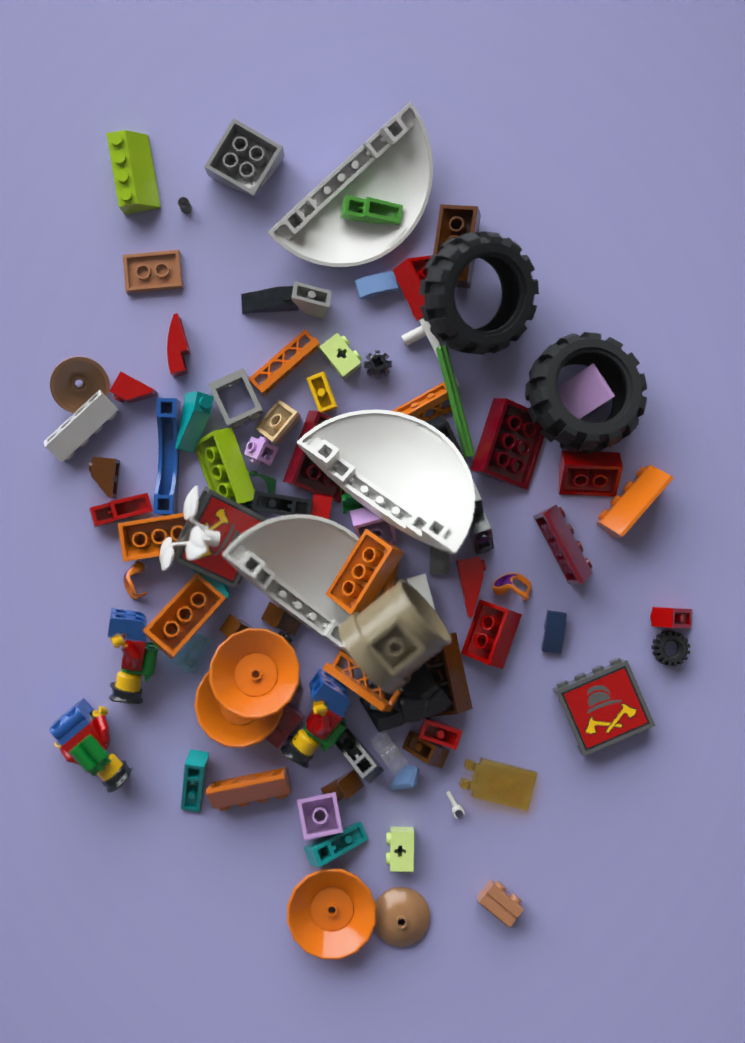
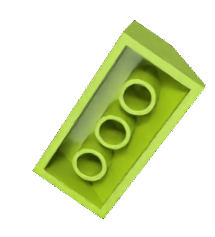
(133, 171)
(225, 466)

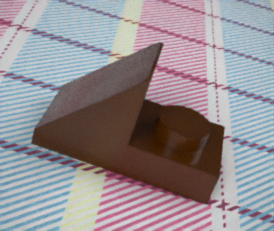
(280, 619)
(344, 786)

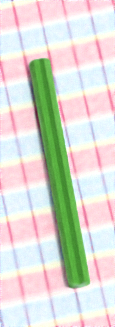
(455, 401)

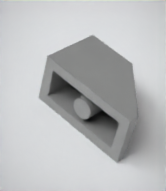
(311, 299)

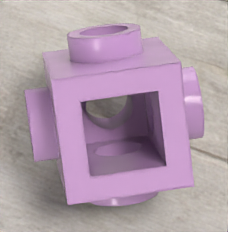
(260, 451)

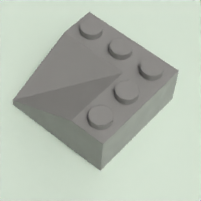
(244, 159)

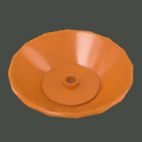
(234, 668)
(226, 727)
(326, 932)

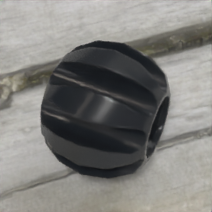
(373, 359)

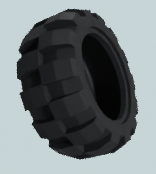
(516, 299)
(620, 375)

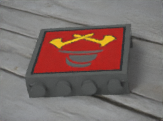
(230, 521)
(604, 706)

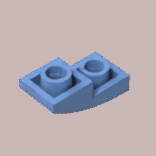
(374, 284)

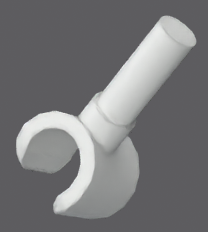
(455, 806)

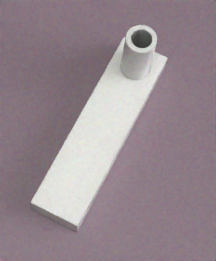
(420, 332)

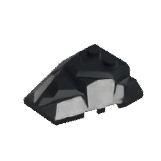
(418, 700)

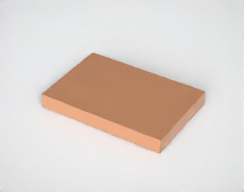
(153, 271)

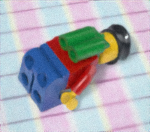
(138, 655)
(324, 721)
(86, 744)

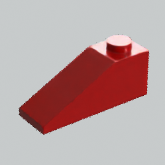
(471, 579)

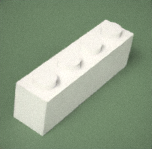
(81, 426)

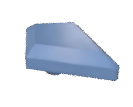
(405, 778)

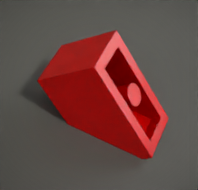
(130, 390)
(671, 617)
(439, 733)

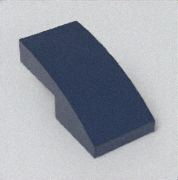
(554, 631)

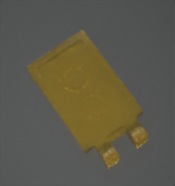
(500, 783)

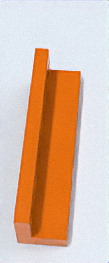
(288, 366)
(429, 400)
(357, 686)

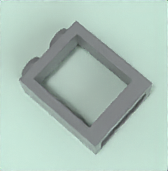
(228, 381)

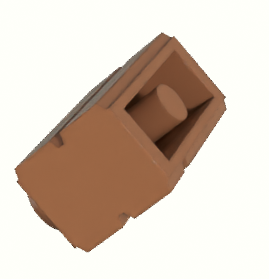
(500, 903)

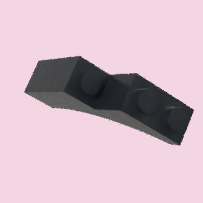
(480, 529)

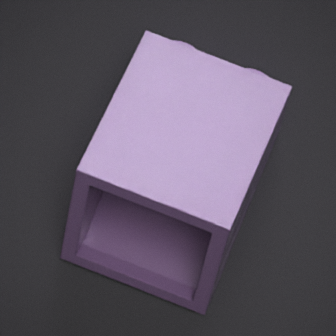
(585, 392)

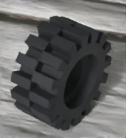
(682, 650)

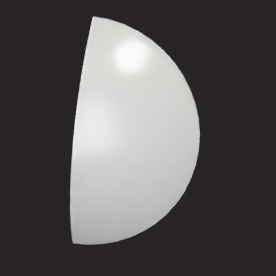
(388, 167)
(398, 472)
(294, 566)

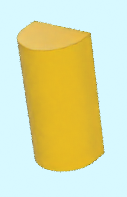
(322, 392)

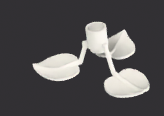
(198, 537)

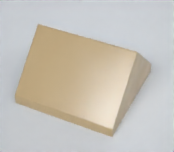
(278, 422)

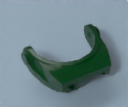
(271, 484)

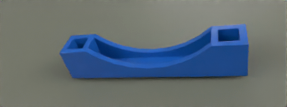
(168, 459)

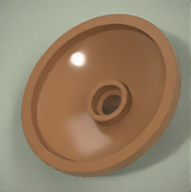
(63, 380)
(401, 904)

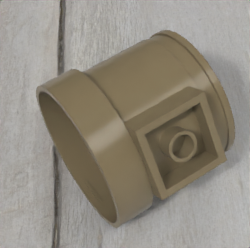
(394, 636)

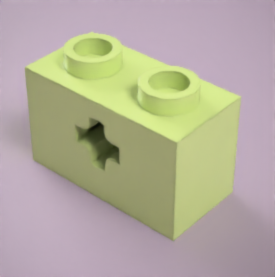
(345, 366)
(403, 860)

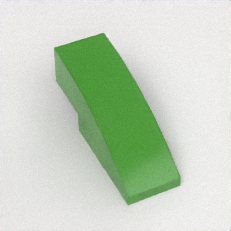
(371, 210)

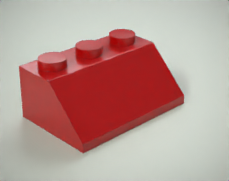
(409, 276)
(589, 473)
(491, 634)

